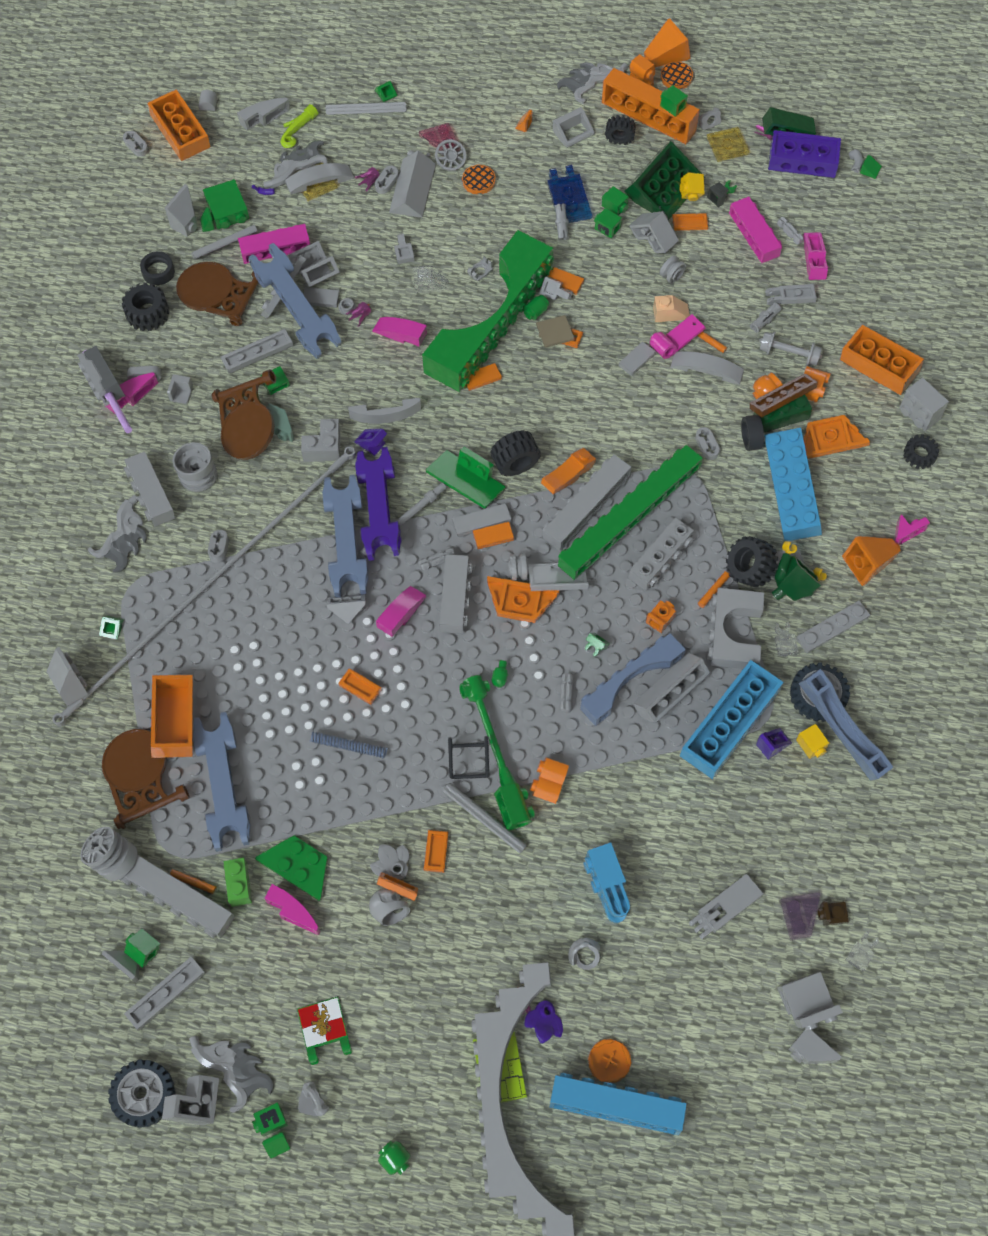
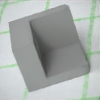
(180, 389)

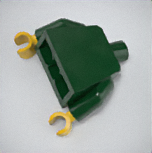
(794, 577)

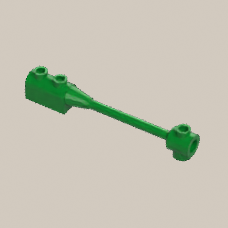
(509, 795)

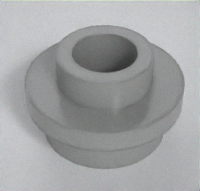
(346, 302)

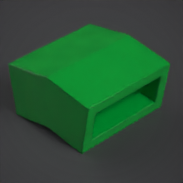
(281, 381)

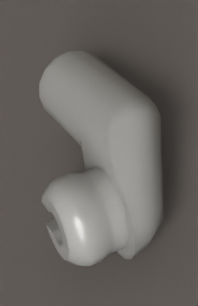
(857, 156)

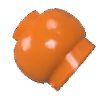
(765, 385)

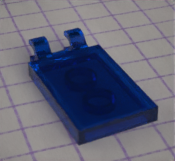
(571, 192)

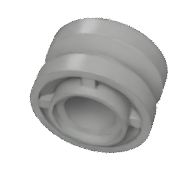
(672, 269)
(518, 567)

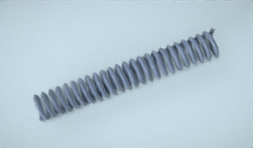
(348, 747)

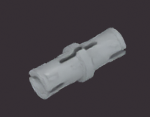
(561, 222)
(765, 317)

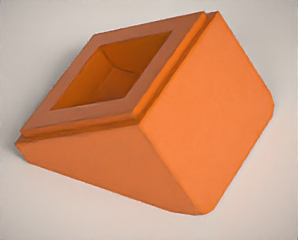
(525, 121)

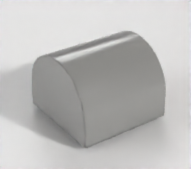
(207, 100)

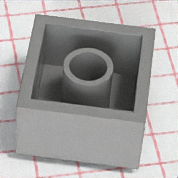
(923, 404)

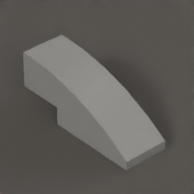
(263, 112)

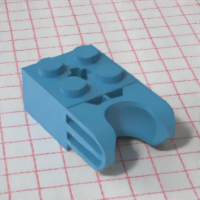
(608, 881)

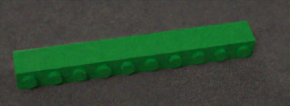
(629, 512)

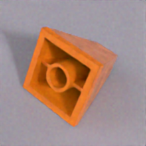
(668, 46)
(869, 556)

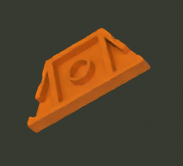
(832, 436)
(517, 601)

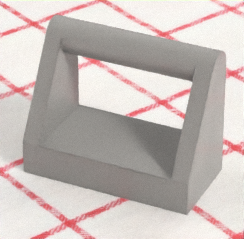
(570, 120)

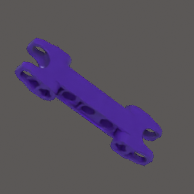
(381, 529)

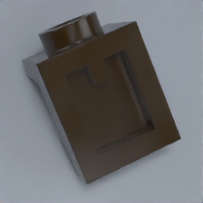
(833, 913)

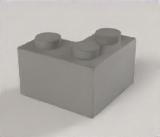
(656, 230)
(323, 446)
(197, 1105)

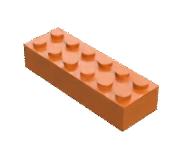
(643, 104)

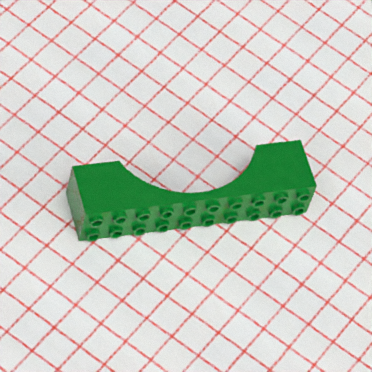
(460, 352)

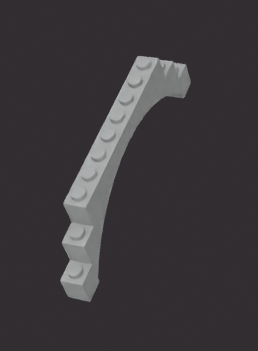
(503, 1169)

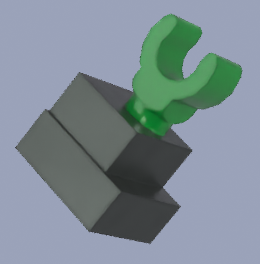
(718, 192)

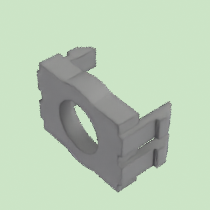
(702, 119)
(483, 263)

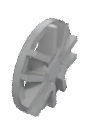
(450, 155)

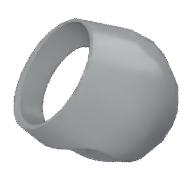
(384, 903)

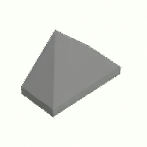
(346, 606)
(124, 963)

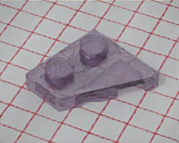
(800, 914)

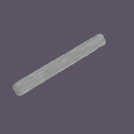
(360, 108)
(484, 817)

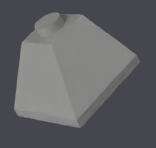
(181, 212)

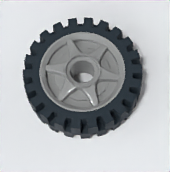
(803, 702)
(126, 1085)

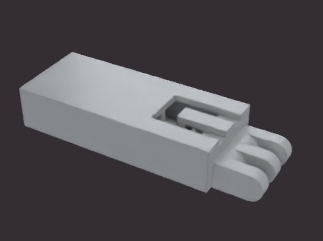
(732, 900)

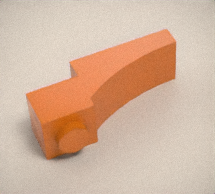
(569, 471)

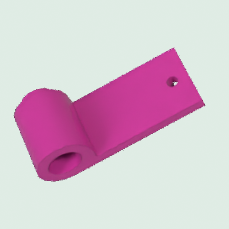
(677, 338)

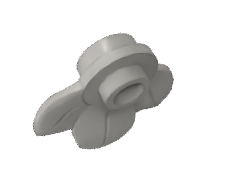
(389, 859)

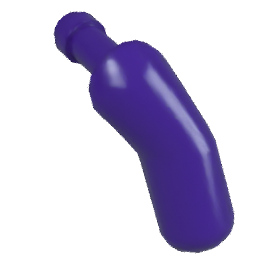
(270, 191)

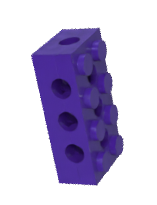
(804, 154)

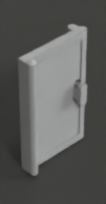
(551, 577)

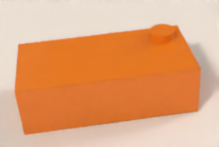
(178, 125)
(881, 359)

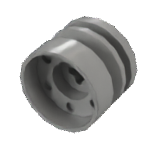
(195, 467)
(108, 853)

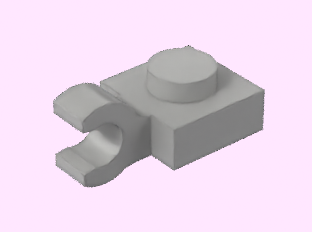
(403, 251)
(552, 289)

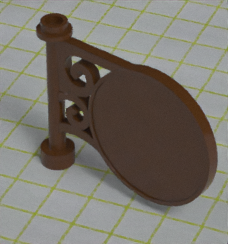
(210, 286)
(248, 425)
(132, 770)

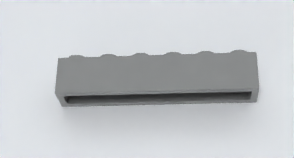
(586, 502)
(179, 898)

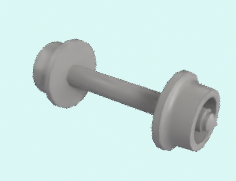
(768, 342)

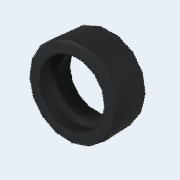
(157, 279)
(752, 432)

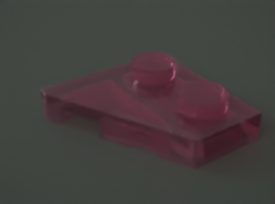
(438, 134)

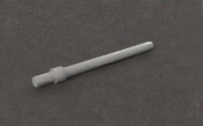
(429, 497)

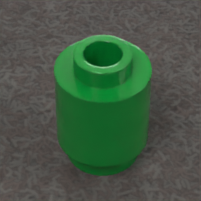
(536, 307)

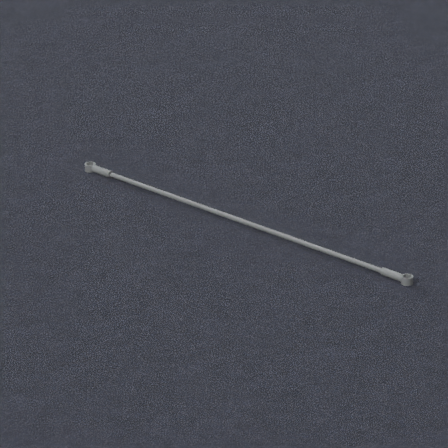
(71, 708)

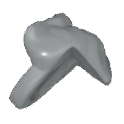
(581, 943)
(310, 1101)

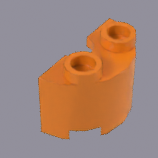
(821, 378)

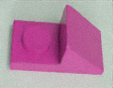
(906, 531)

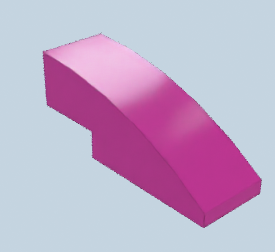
(815, 256)
(401, 330)
(135, 389)
(400, 611)
(291, 909)

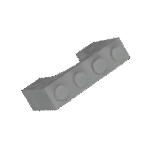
(727, 605)

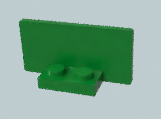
(467, 475)

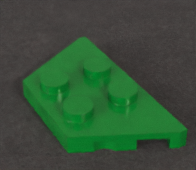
(297, 864)

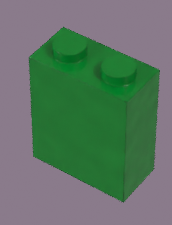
(226, 204)

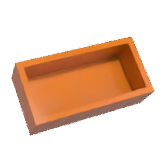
(172, 716)

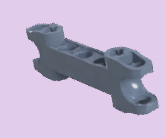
(277, 275)
(347, 565)
(227, 814)

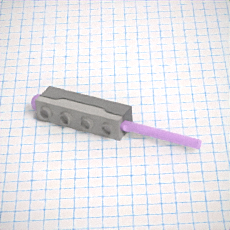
(103, 382)

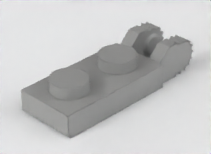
(791, 294)

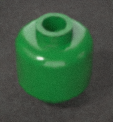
(394, 1158)

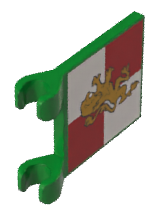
(323, 1025)

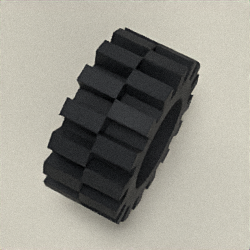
(620, 123)
(925, 443)

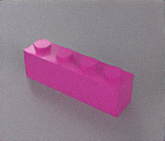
(755, 229)
(286, 239)

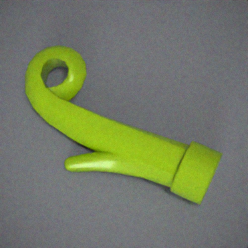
(294, 125)

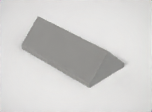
(413, 185)

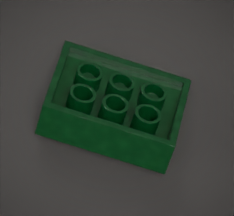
(659, 182)

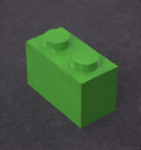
(237, 882)

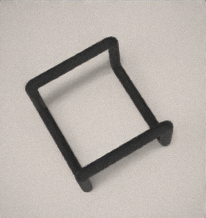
(485, 744)

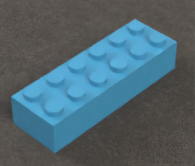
(793, 485)
(731, 719)
(618, 1105)

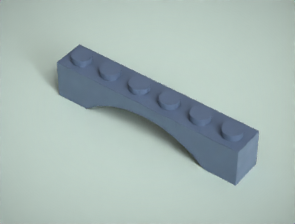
(662, 655)
(864, 752)

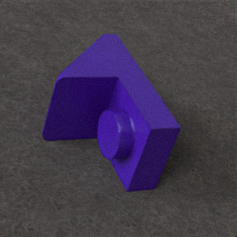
(371, 440)

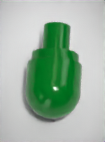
(500, 675)

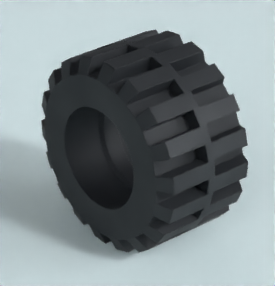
(147, 317)
(515, 453)
(763, 566)

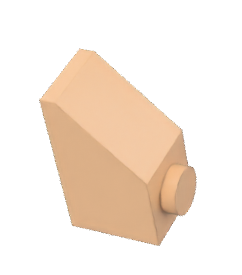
(669, 309)

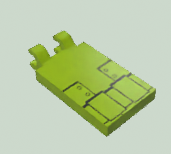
(512, 1078)

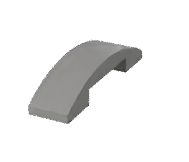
(317, 174)
(708, 364)
(385, 415)

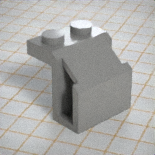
(315, 267)
(809, 1001)

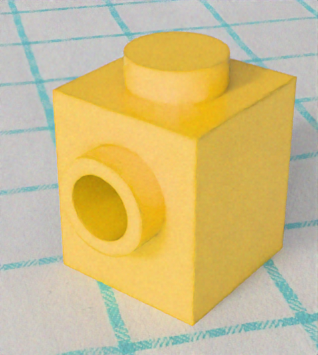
(692, 186)
(813, 742)

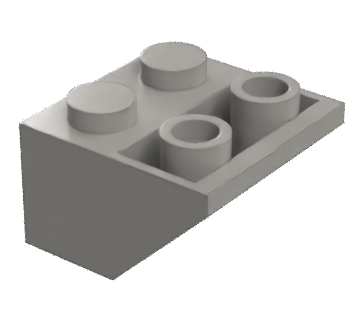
(66, 677)

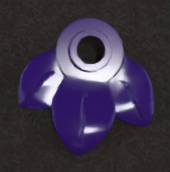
(544, 1024)

